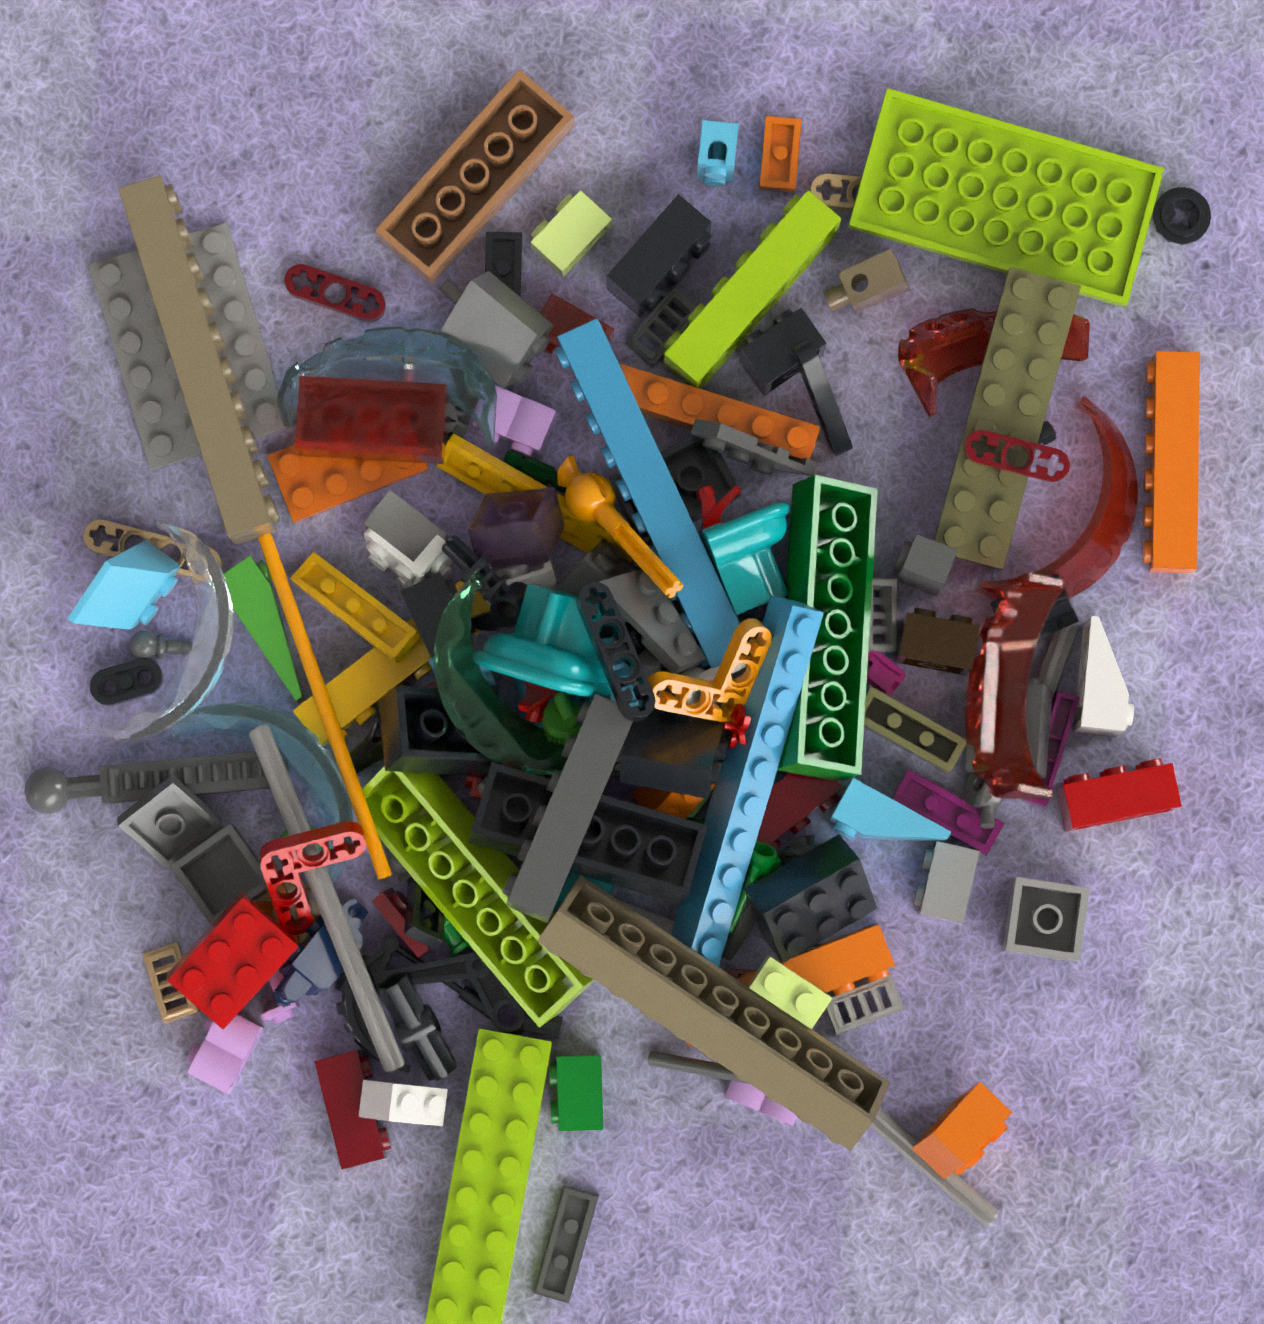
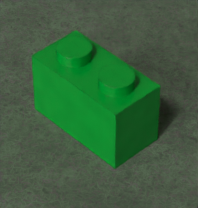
(578, 1093)

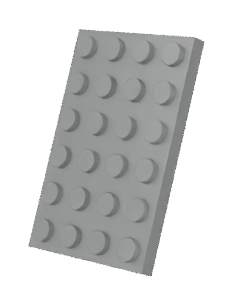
(146, 359)

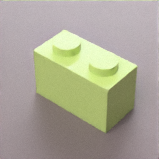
(570, 232)
(789, 992)

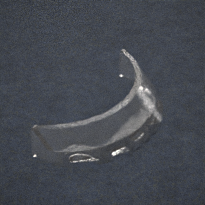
(206, 656)

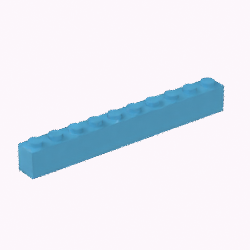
(649, 486)
(747, 781)

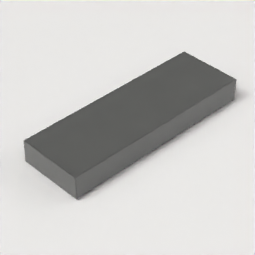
(566, 1244)

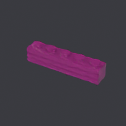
(1062, 716)

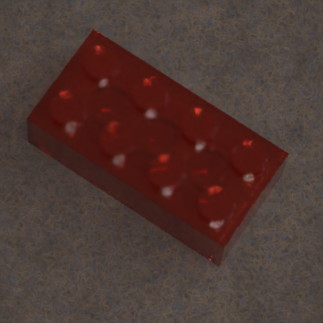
(371, 419)

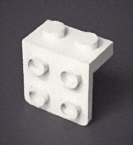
(427, 564)

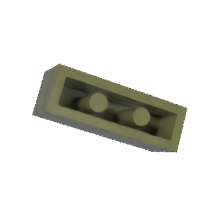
(912, 731)

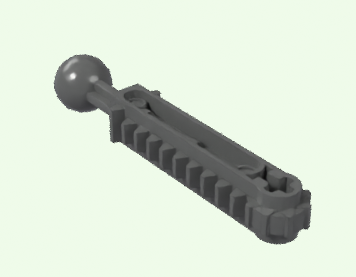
(49, 789)

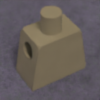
(884, 282)

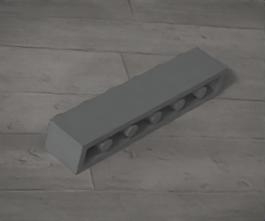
(569, 810)

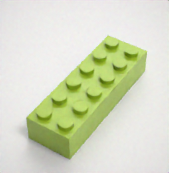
(752, 291)

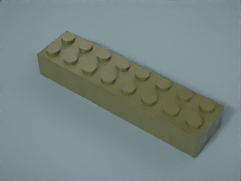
(1009, 401)

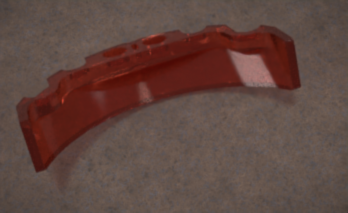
(958, 343)
(1111, 522)
(999, 688)

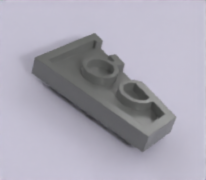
(746, 449)
(655, 619)

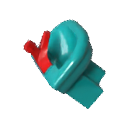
(743, 549)
(547, 651)

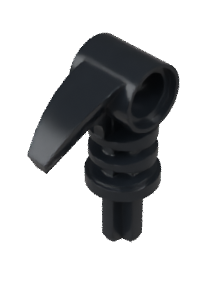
(504, 598)

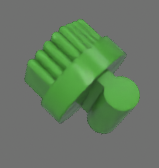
(560, 719)

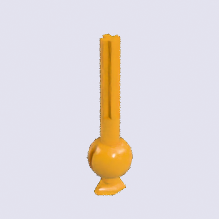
(591, 500)

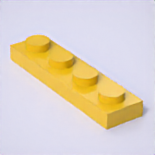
(355, 607)

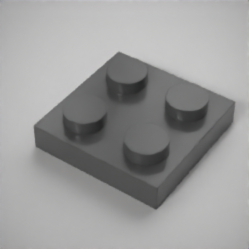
(169, 821)

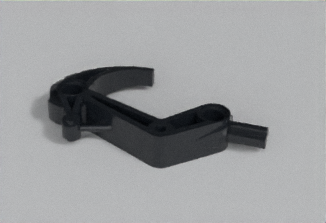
(488, 999)

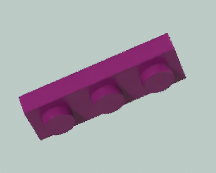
(947, 811)

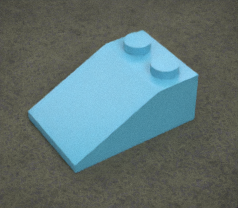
(127, 589)
(875, 816)

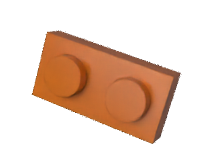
(780, 154)

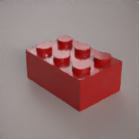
(1118, 795)
(232, 960)

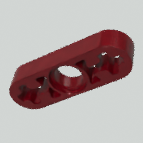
(329, 279)
(1041, 471)

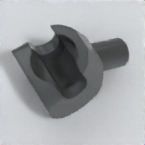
(977, 795)

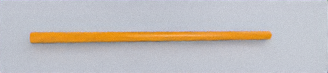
(324, 705)

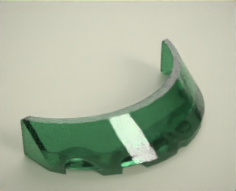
(474, 705)

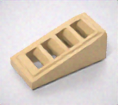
(157, 986)

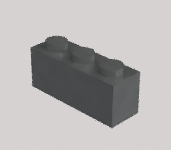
(924, 564)

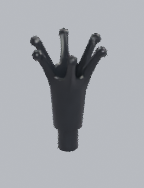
(369, 750)

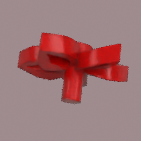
(738, 725)

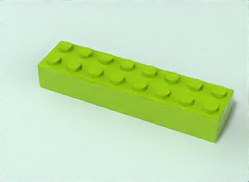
(430, 838)
(489, 1179)

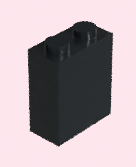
(674, 753)

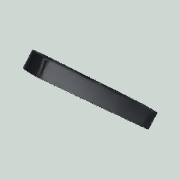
(822, 397)
(612, 652)

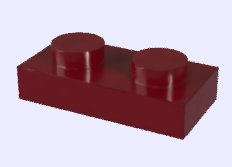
(393, 908)

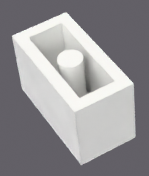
(403, 1103)

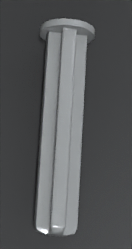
(1057, 657)

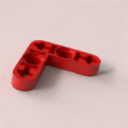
(295, 861)

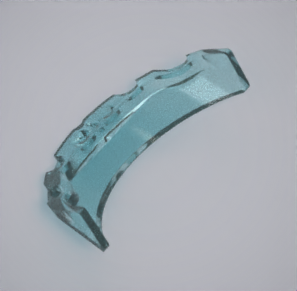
(403, 357)
(296, 743)

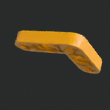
(723, 686)

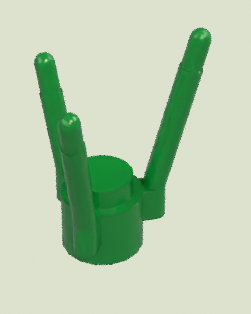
(762, 863)

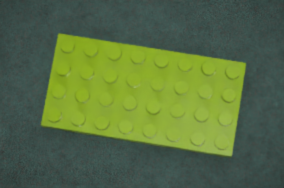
(1005, 196)

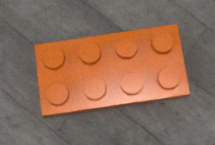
(324, 483)

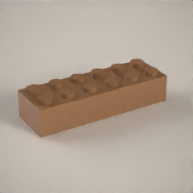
(475, 177)

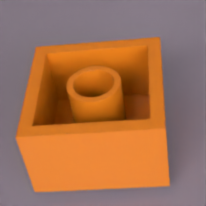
(963, 1131)

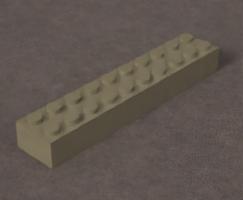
(196, 355)
(715, 1013)

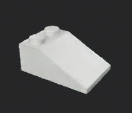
(1101, 688)

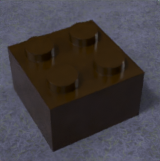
(937, 642)

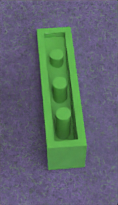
(259, 612)

